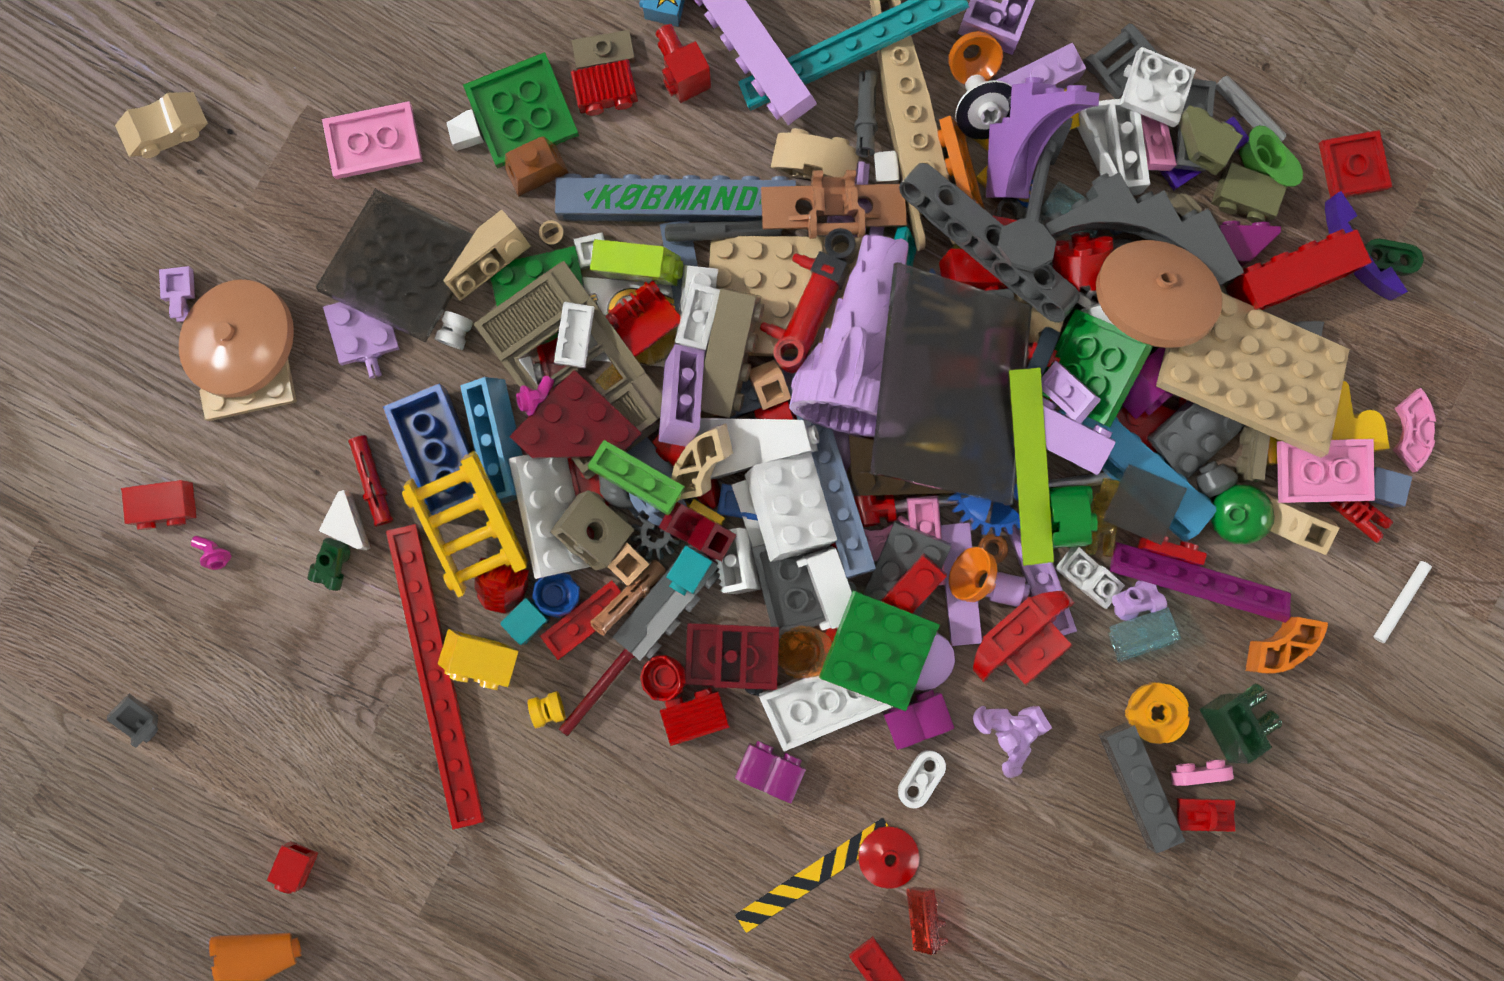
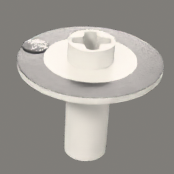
(982, 105)

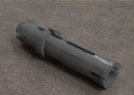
(866, 123)

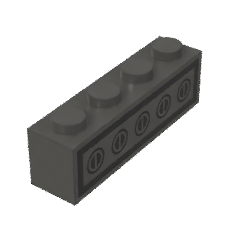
(1141, 788)

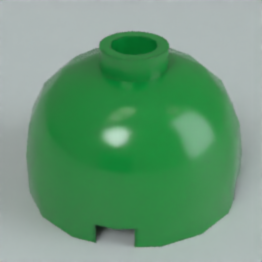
(1243, 514)

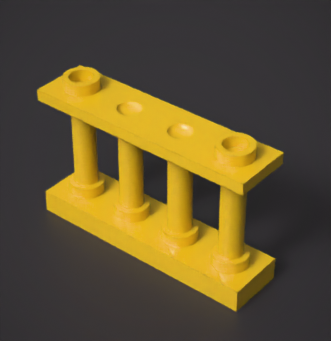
(483, 499)

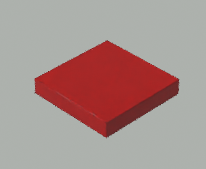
(1355, 164)

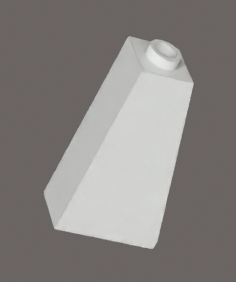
(761, 441)

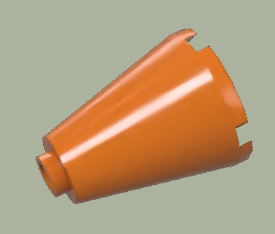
(252, 956)

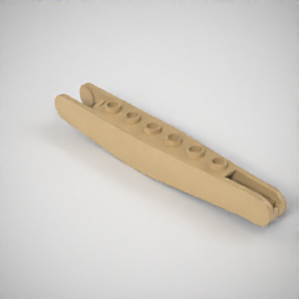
(908, 114)

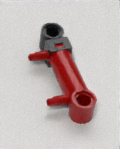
(828, 275)

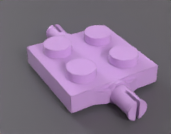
(359, 336)

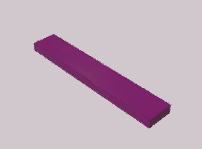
(1201, 582)

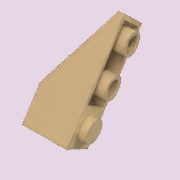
(487, 252)
(1303, 526)

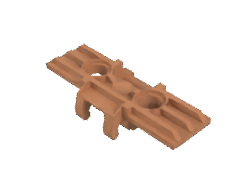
(833, 198)

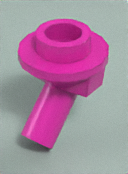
(530, 399)
(213, 557)

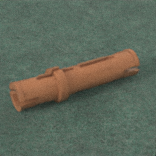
(628, 597)

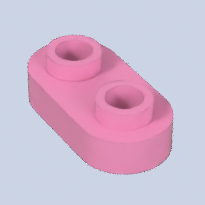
(1213, 772)

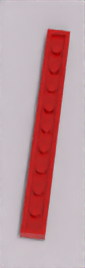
(436, 687)

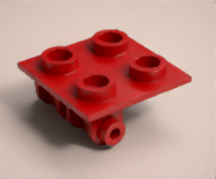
(643, 318)

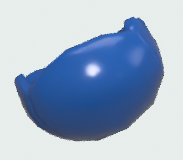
(556, 595)

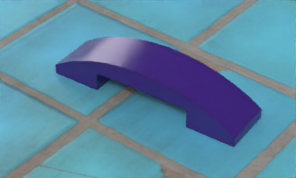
(1384, 283)

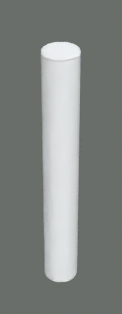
(1402, 602)

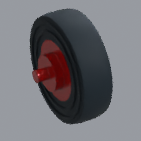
(1042, 352)

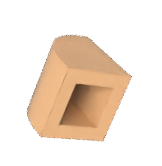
(769, 384)
(628, 564)

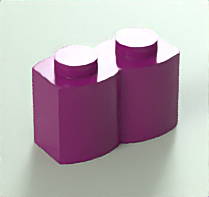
(921, 720)
(770, 772)

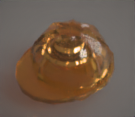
(803, 651)

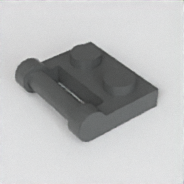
(1113, 76)

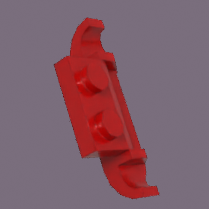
(1025, 638)

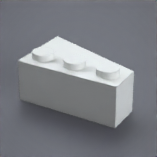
(1116, 142)

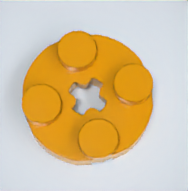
(1175, 712)

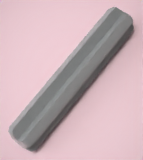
(1246, 106)

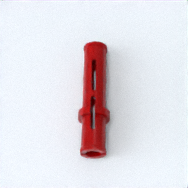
(381, 514)

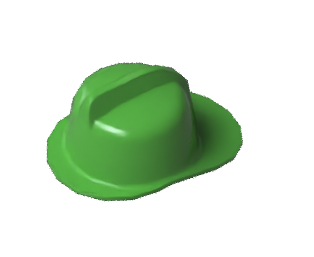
(1271, 157)

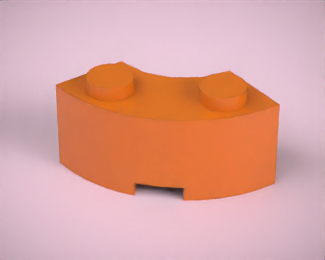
(1287, 647)

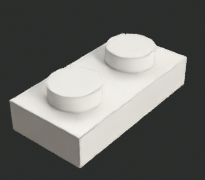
(697, 316)

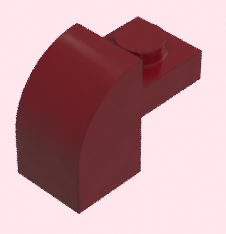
(698, 531)

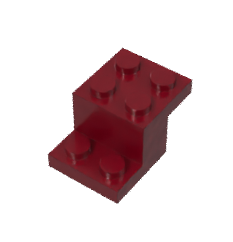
(732, 656)

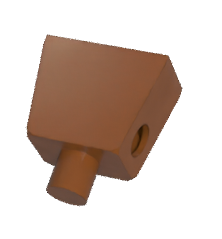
(534, 165)

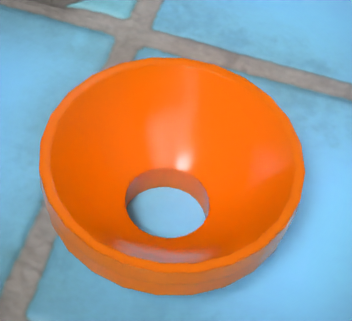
(985, 63)
(967, 572)

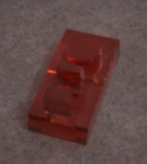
(924, 920)

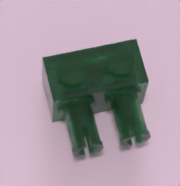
(1236, 727)

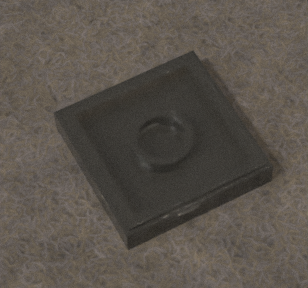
(1144, 503)

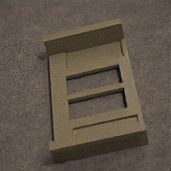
(536, 315)

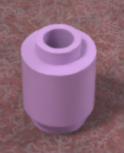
(1009, 589)

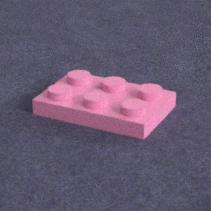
(372, 140)
(1339, 476)

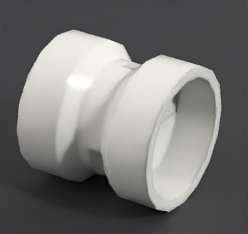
(453, 330)

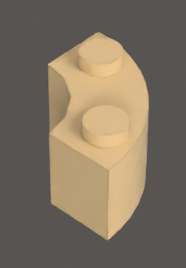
(161, 124)
(800, 154)
(699, 459)

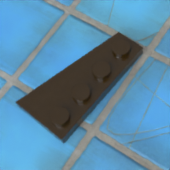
(866, 483)

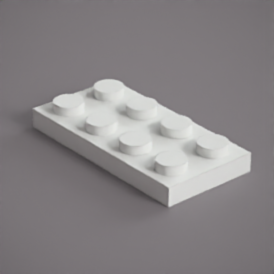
(543, 495)
(814, 708)

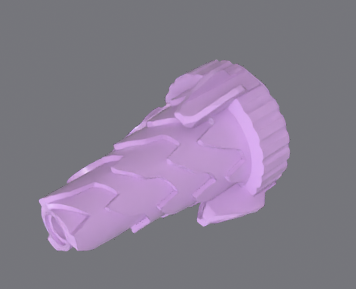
(843, 373)

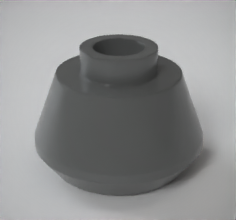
(1215, 479)

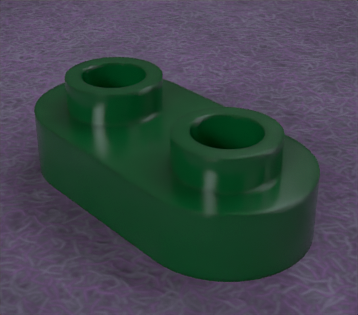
(1389, 255)

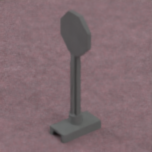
(1026, 241)

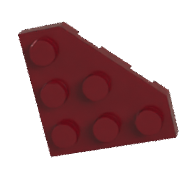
(573, 423)

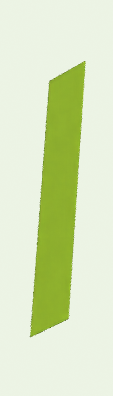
(1031, 466)

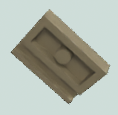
(1253, 462)

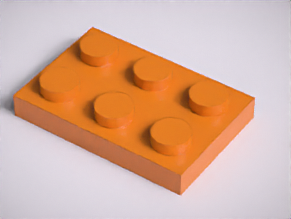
(959, 161)

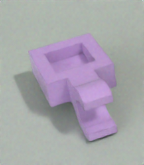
(176, 287)

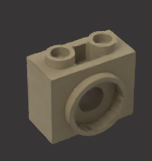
(609, 529)

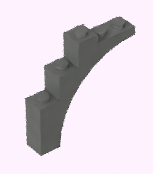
(1152, 218)

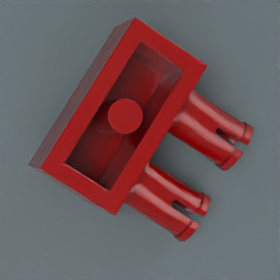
(685, 66)

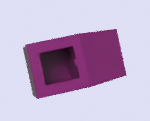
(1248, 240)

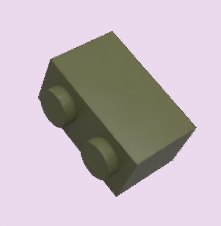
(1248, 194)

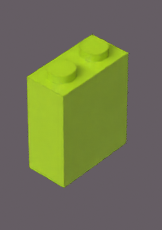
(636, 262)

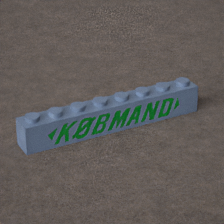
(661, 198)

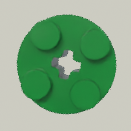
(1072, 516)

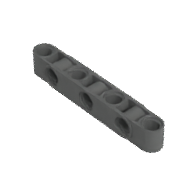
(978, 235)

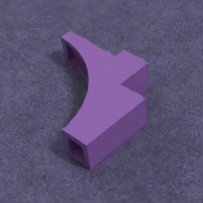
(1020, 139)

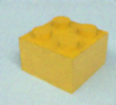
(477, 658)

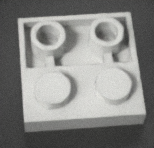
(1157, 87)

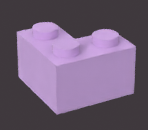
(1001, 20)

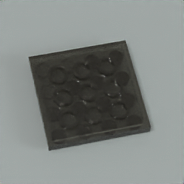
(395, 265)

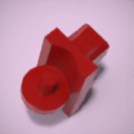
(1205, 814)

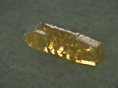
(1100, 507)

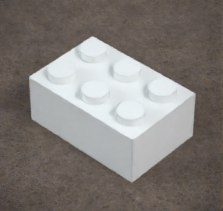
(790, 506)

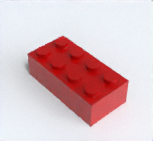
(1300, 271)

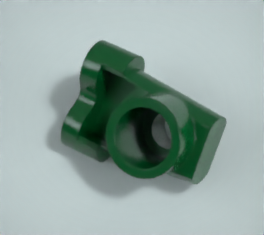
(329, 564)

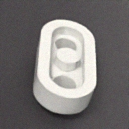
(924, 780)

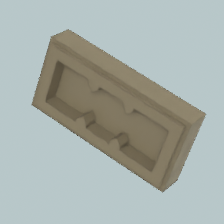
(603, 49)

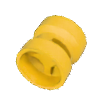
(546, 709)

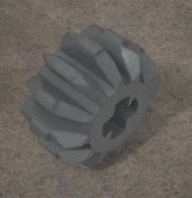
(658, 545)

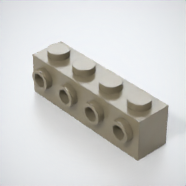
(729, 350)

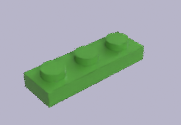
(636, 477)

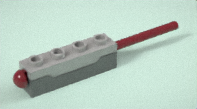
(641, 633)

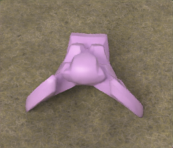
(1013, 733)

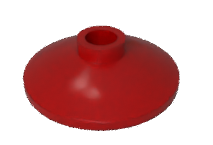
(882, 843)

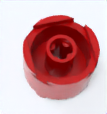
(1081, 258)

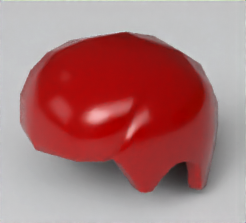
(663, 678)

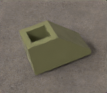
(1207, 140)

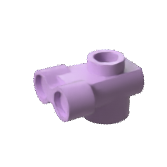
(1138, 599)

